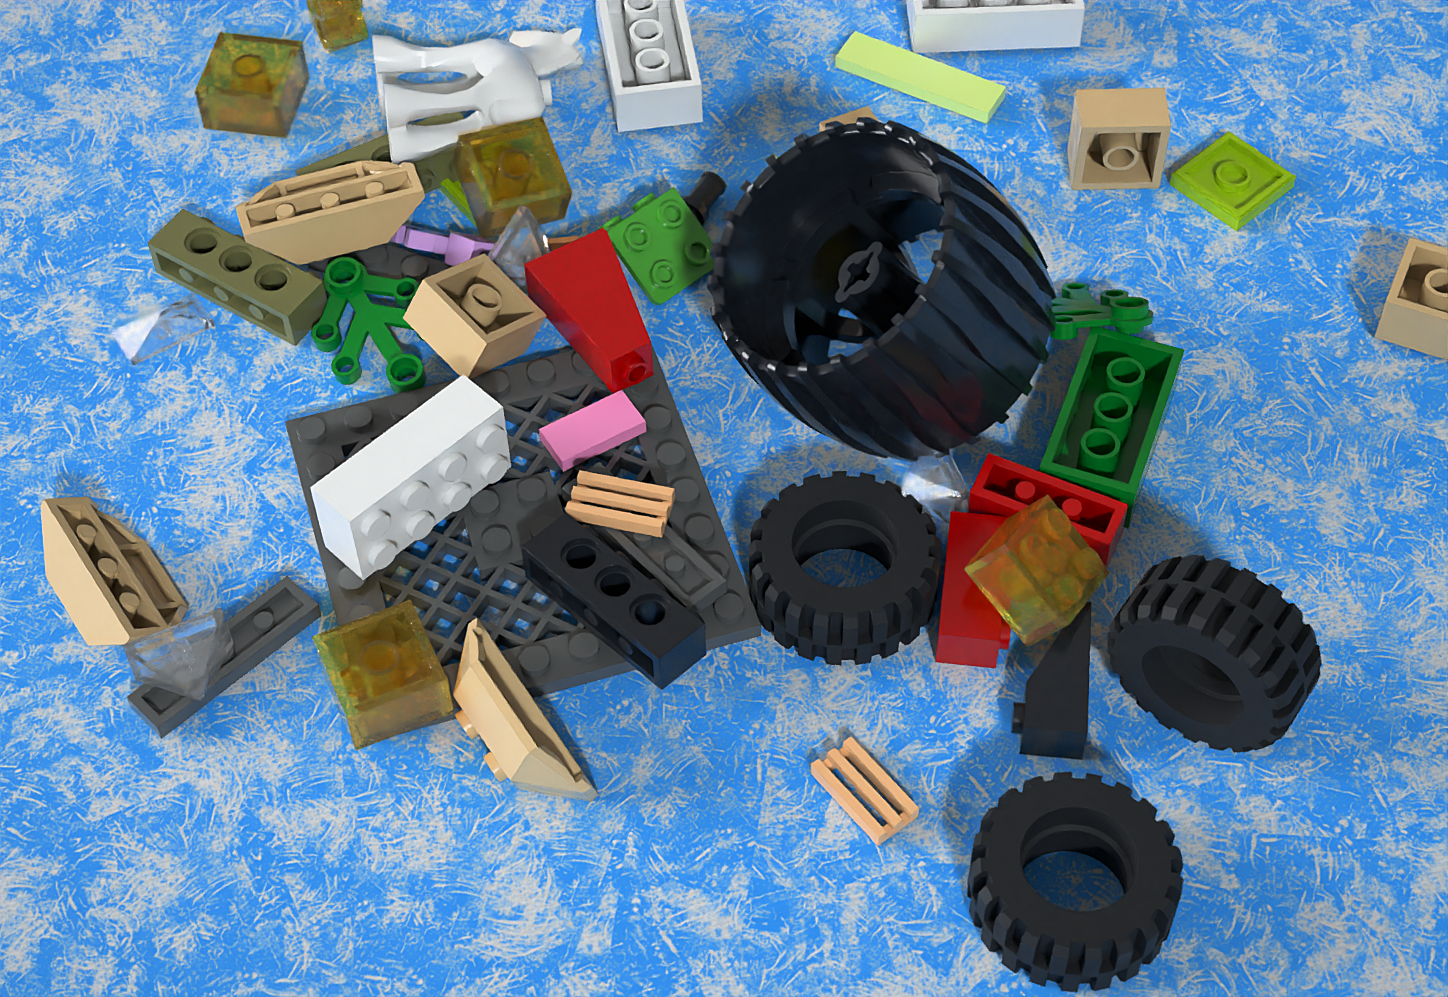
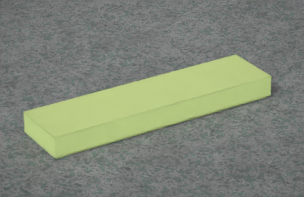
(920, 77)

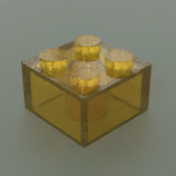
(252, 84)
(511, 169)
(1037, 571)
(383, 674)

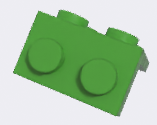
(661, 245)

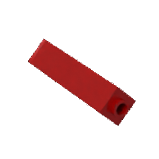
(593, 308)

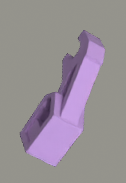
(456, 246)

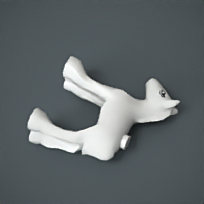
(501, 82)

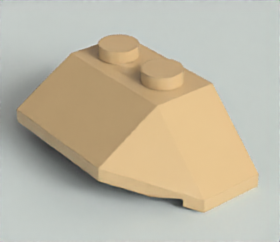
(331, 210)
(105, 574)
(512, 724)

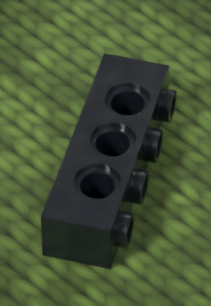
(615, 600)

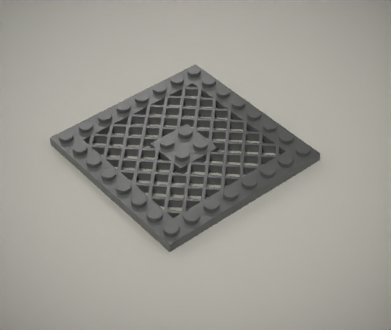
(515, 511)

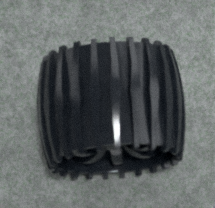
(828, 237)

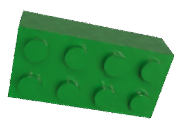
(1113, 415)

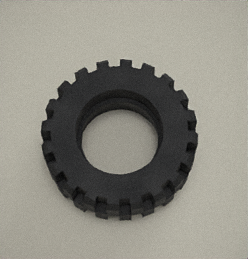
(852, 516)
(1214, 653)
(1086, 820)

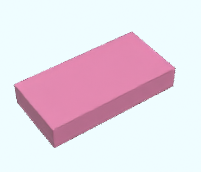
(592, 430)

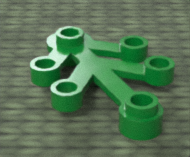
(1080, 310)
(368, 319)

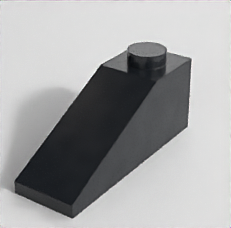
(1057, 696)

